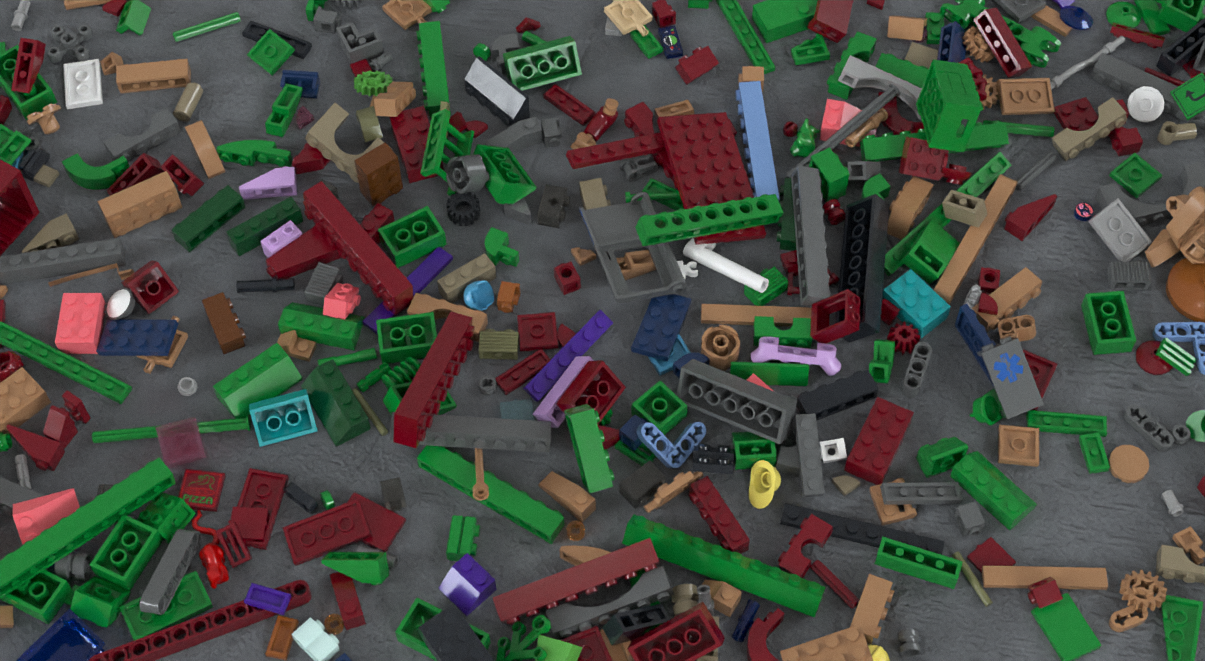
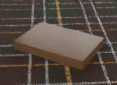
(1025, 96)

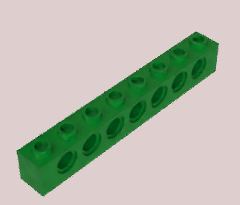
(708, 219)

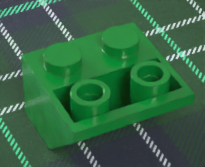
(752, 448)

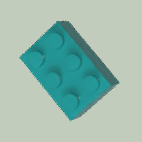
(917, 303)

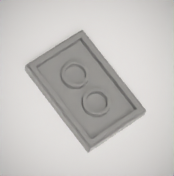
(1120, 231)

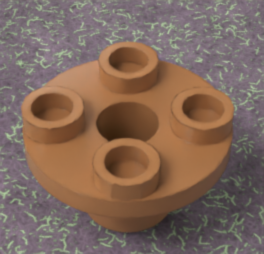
(46, 119)

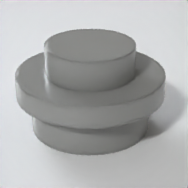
(187, 386)

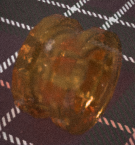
(578, 524)
(338, 629)

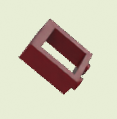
(821, 313)

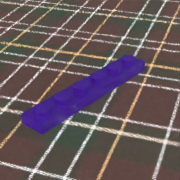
(573, 348)

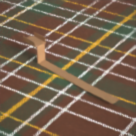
(123, 274)

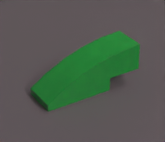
(283, 110)

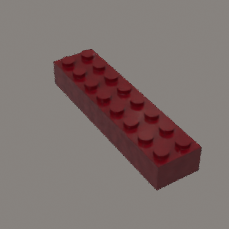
(358, 248)
(433, 380)
(575, 581)

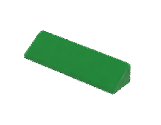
(773, 373)

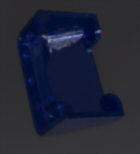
(65, 641)

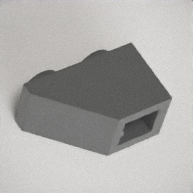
(862, 170)

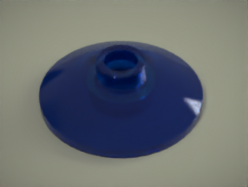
(1076, 17)

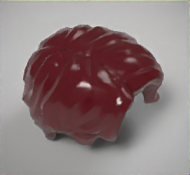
(9, 364)

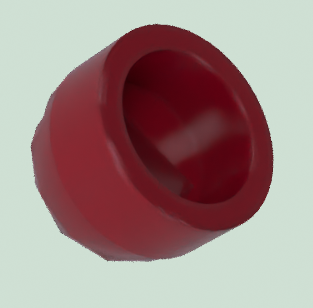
(792, 131)

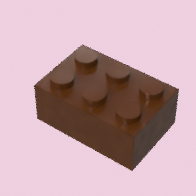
(379, 174)

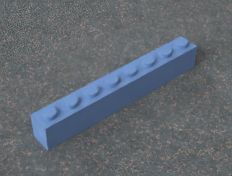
(756, 138)

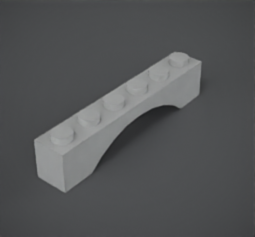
(861, 74)

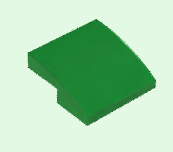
(12, 144)

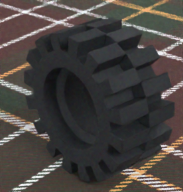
(463, 217)

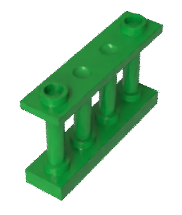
(437, 140)

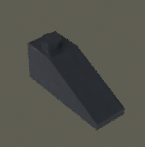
(634, 623)

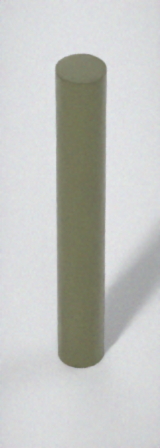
(370, 413)
(973, 580)

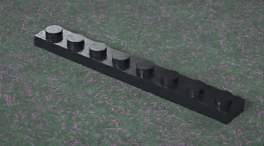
(858, 531)

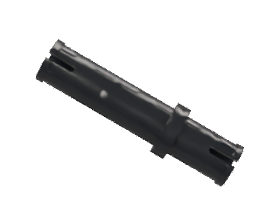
(265, 285)

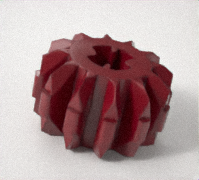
(904, 337)

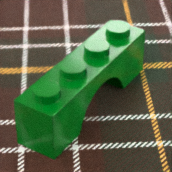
(860, 47)

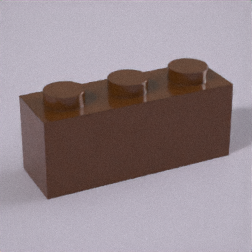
(224, 322)

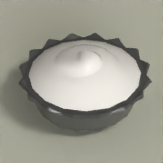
(119, 304)

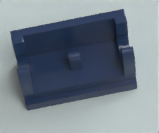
(308, 80)

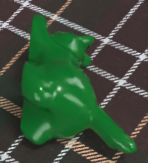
(805, 143)

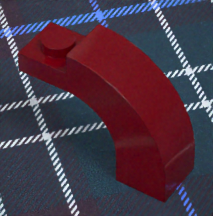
(758, 634)

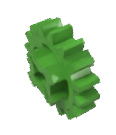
(372, 82)

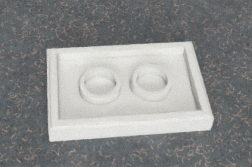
(83, 84)

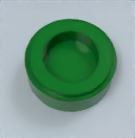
(482, 51)
(327, 500)

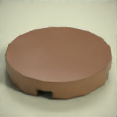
(1128, 463)

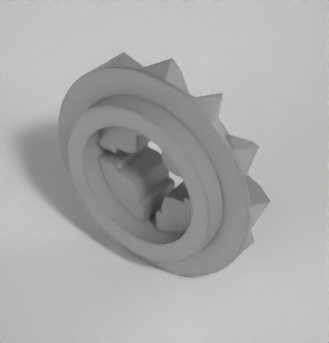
(973, 296)

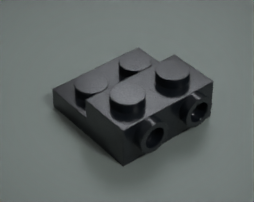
(713, 459)

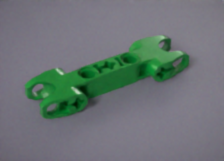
(1030, 41)

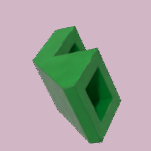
(883, 360)

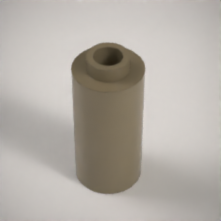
(188, 102)

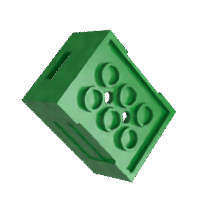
(944, 101)

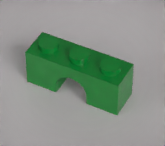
(796, 336)

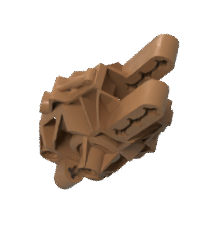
(1188, 224)

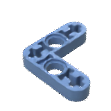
(1190, 327)
(669, 448)

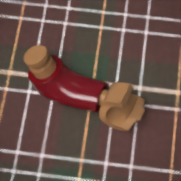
(598, 125)

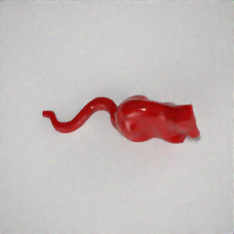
(212, 555)

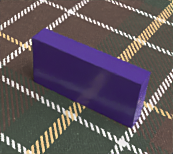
(267, 599)

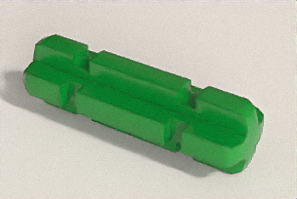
(373, 377)

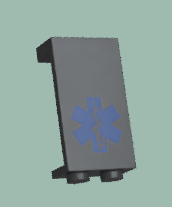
(1011, 377)

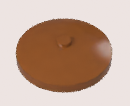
(1187, 289)

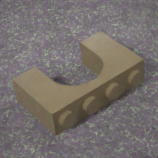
(322, 138)

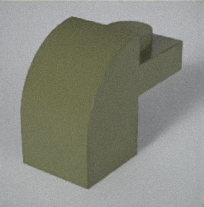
(369, 124)

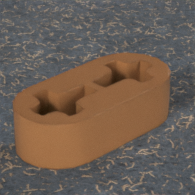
(1130, 622)

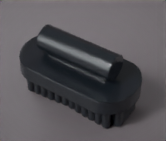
(33, 162)

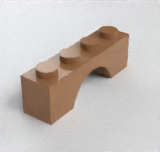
(424, 303)

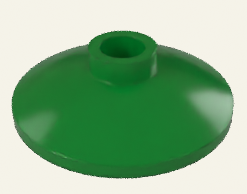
(1124, 14)

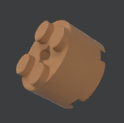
(720, 346)

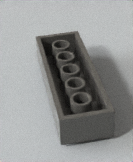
(736, 401)

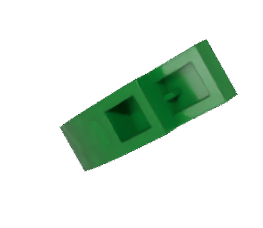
(250, 151)

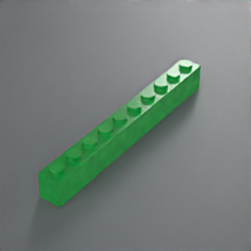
(83, 525)
(727, 566)

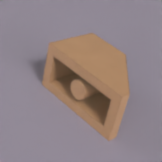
(724, 596)

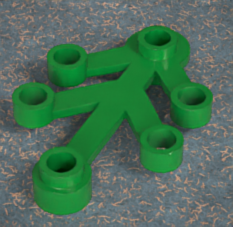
(517, 649)

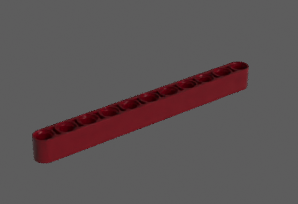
(211, 631)

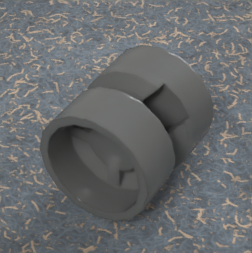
(74, 566)

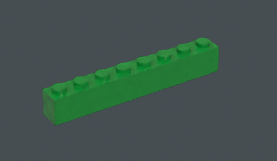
(891, 146)
(502, 497)

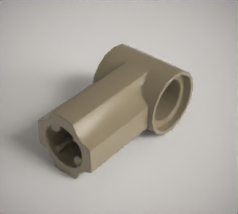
(1171, 132)

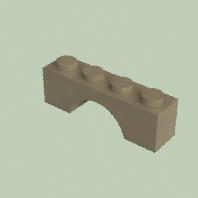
(1071, 142)
(1174, 563)

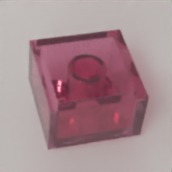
(181, 442)

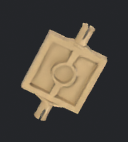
(628, 16)

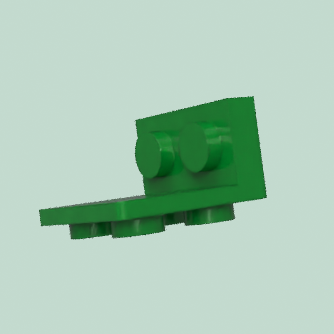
(167, 515)

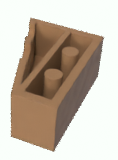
(907, 206)

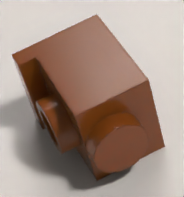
(508, 296)

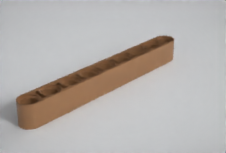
(974, 239)

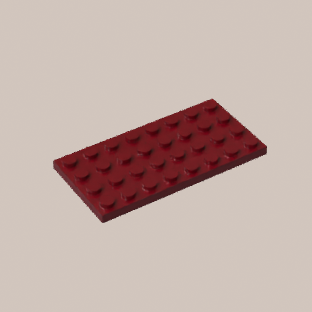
(707, 167)

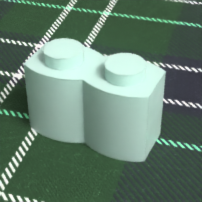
(316, 641)

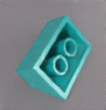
(282, 417)

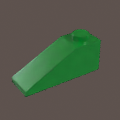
(361, 566)

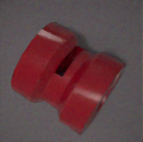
(834, 212)

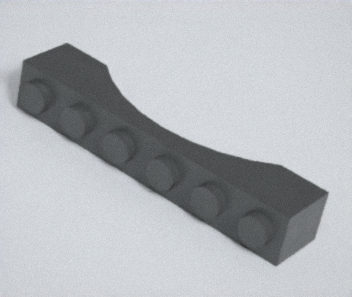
(650, 588)

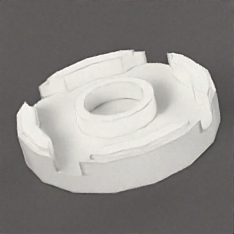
(1145, 104)

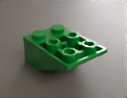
(931, 252)

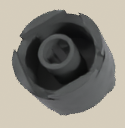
(466, 173)

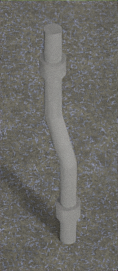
(1107, 49)

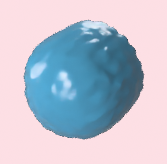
(478, 295)

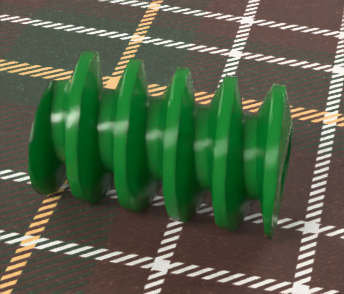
(401, 374)

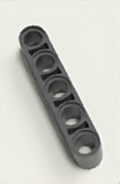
(170, 571)

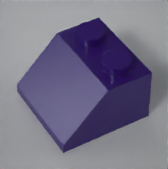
(467, 584)

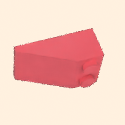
(836, 116)
(43, 513)

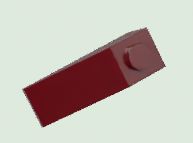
(28, 64)
(139, 171)
(1028, 216)
(42, 450)
(347, 600)

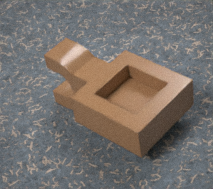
(1190, 543)

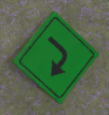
(1191, 96)

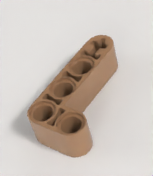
(1018, 327)

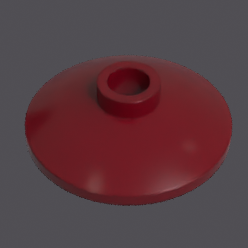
(1149, 361)

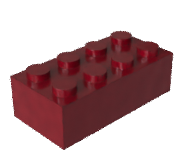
(411, 135)
(879, 441)
(680, 638)

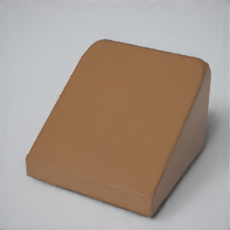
(110, 62)

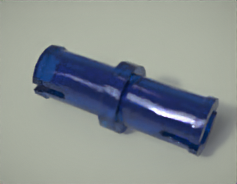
(745, 620)

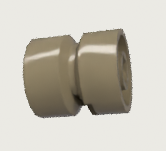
(684, 598)

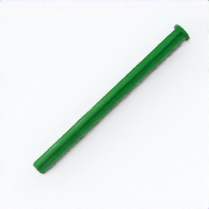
(150, 432)

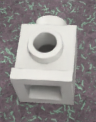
(836, 444)

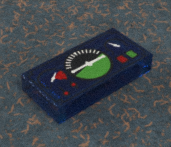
(670, 42)

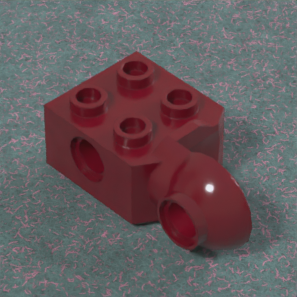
(929, 162)

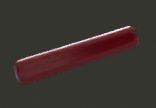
(835, 584)

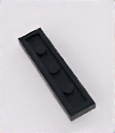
(256, 31)

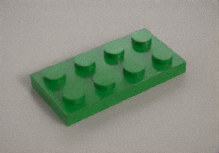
(186, 603)

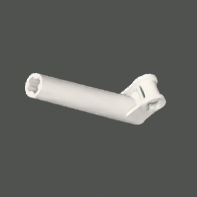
(704, 255)

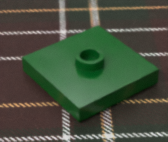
(270, 52)
(1135, 175)

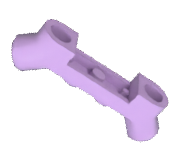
(824, 355)

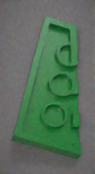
(1181, 627)

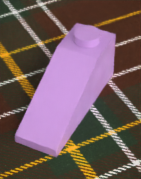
(271, 184)

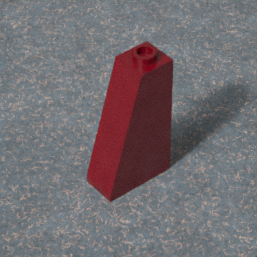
(302, 255)

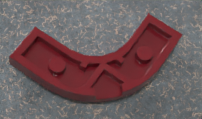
(896, 122)

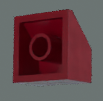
(150, 286)

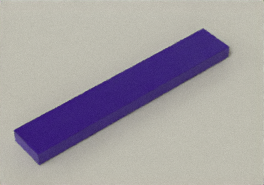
(418, 278)

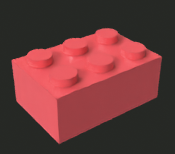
(80, 323)

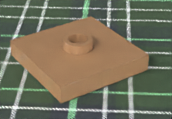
(1018, 445)

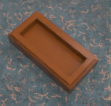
(281, 638)

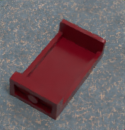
(831, 18)

